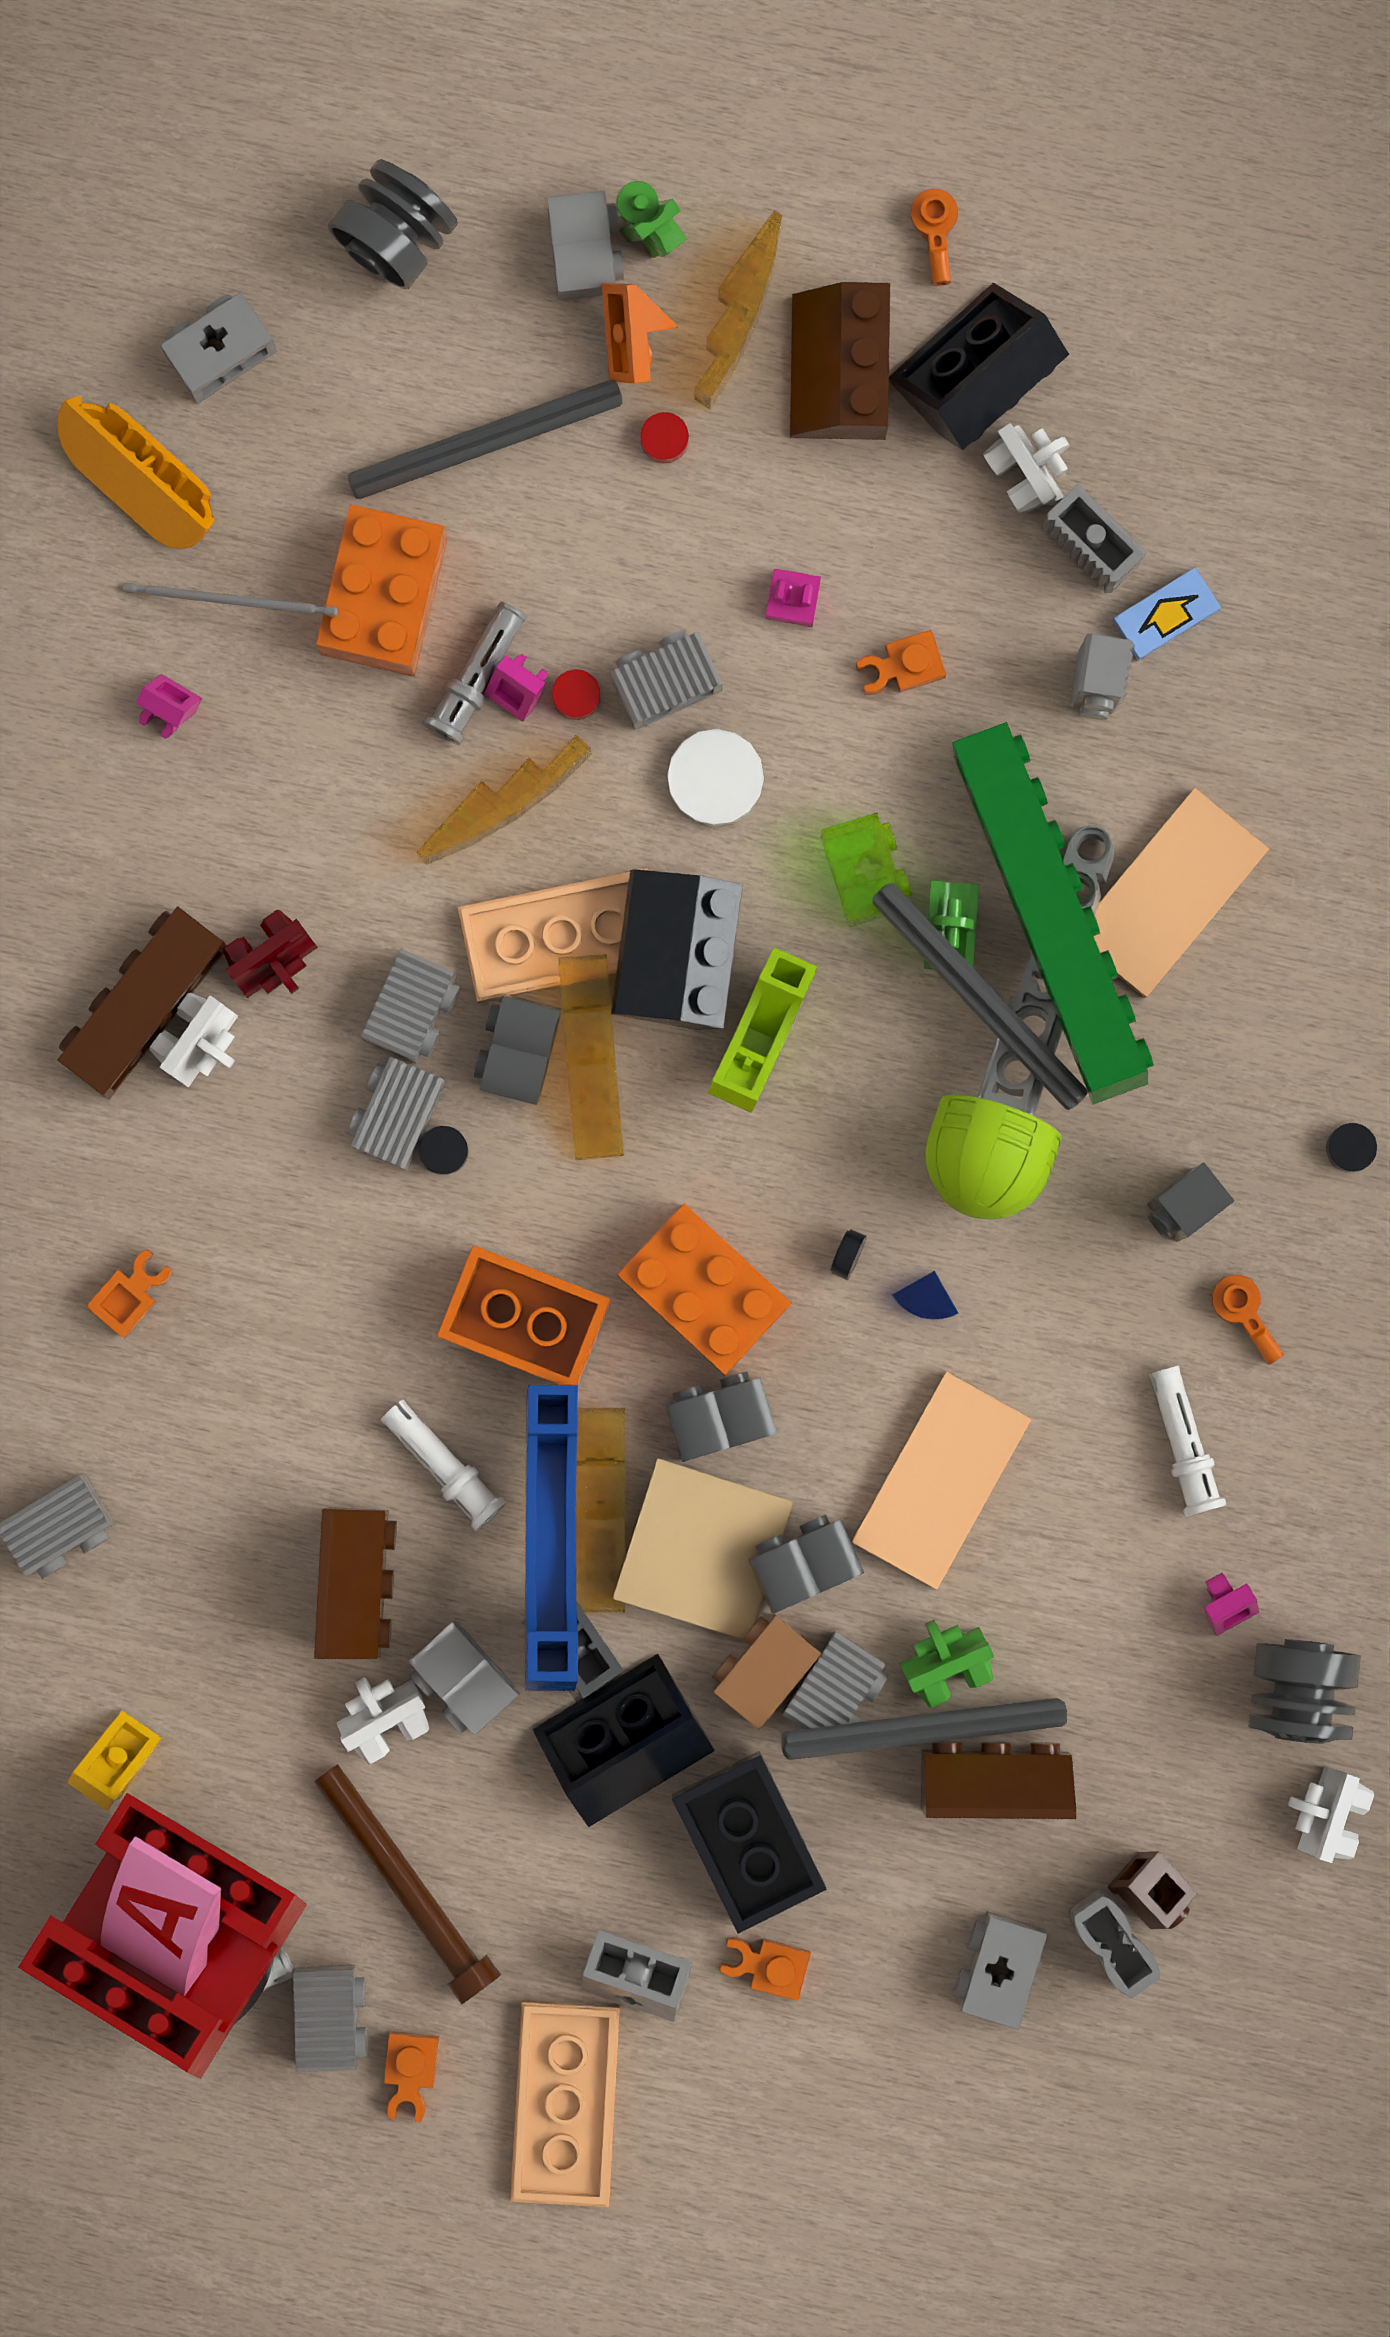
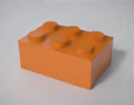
(382, 590)
(704, 1289)
(524, 1317)

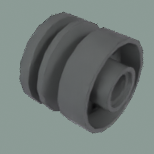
(386, 233)
(1304, 1690)

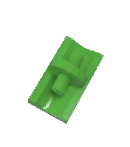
(650, 218)
(954, 914)
(944, 1656)

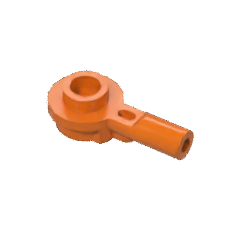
(934, 215)
(1237, 1301)

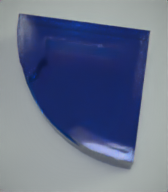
(926, 1299)

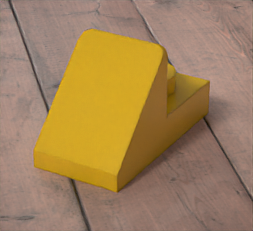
(114, 1760)

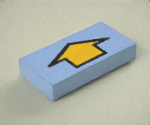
(1167, 613)

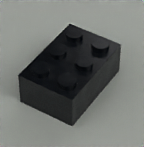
(748, 1842)

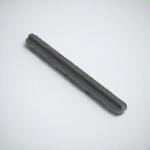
(485, 439)
(979, 996)
(923, 1729)

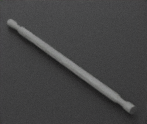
(230, 599)

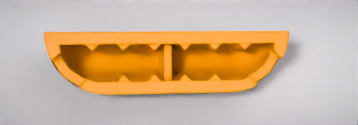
(135, 472)

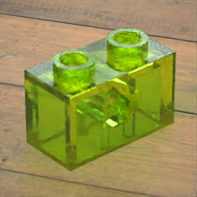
(844, 849)

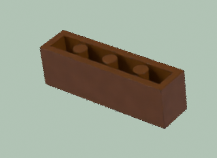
(141, 1002)

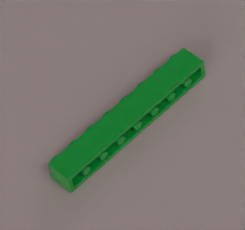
(1051, 913)

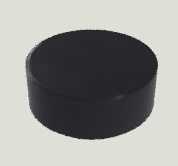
(1351, 1147)
(443, 1150)
(848, 1254)

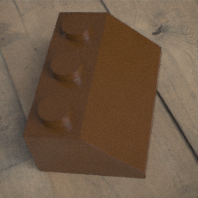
(840, 362)
(354, 1583)
(997, 1782)

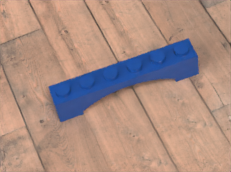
(551, 1538)

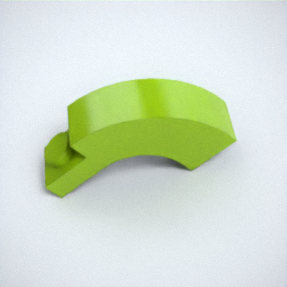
(762, 1030)

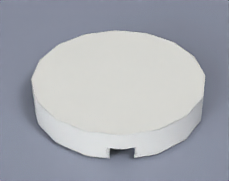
(715, 777)

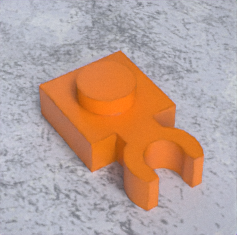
(910, 662)
(125, 1299)
(775, 1968)
(410, 2066)

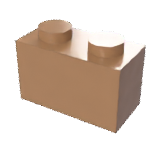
(765, 1670)

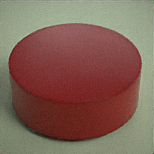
(664, 437)
(576, 694)

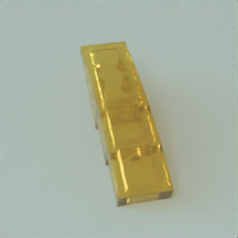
(744, 295)
(487, 812)
(590, 1057)
(600, 1507)

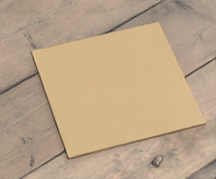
(696, 1547)

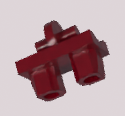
(273, 960)

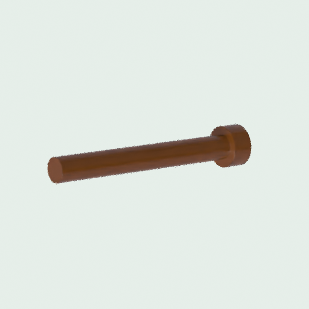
(468, 1972)

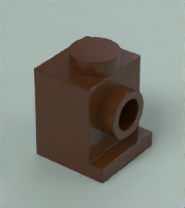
(1170, 1889)

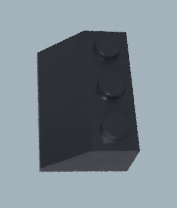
(979, 365)
(676, 949)
(623, 1740)

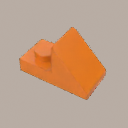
(627, 320)

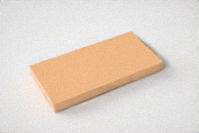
(1174, 890)
(519, 938)
(941, 1480)
(565, 2103)

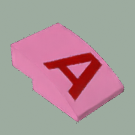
(161, 1917)

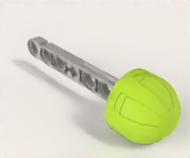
(990, 1149)

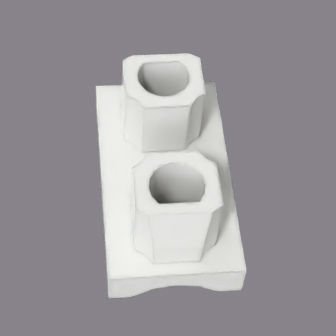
(1016, 449)
(201, 1042)
(376, 1712)
(1326, 1812)

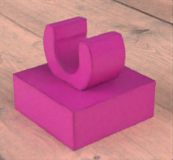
(793, 597)
(515, 686)
(167, 701)
(1228, 1606)

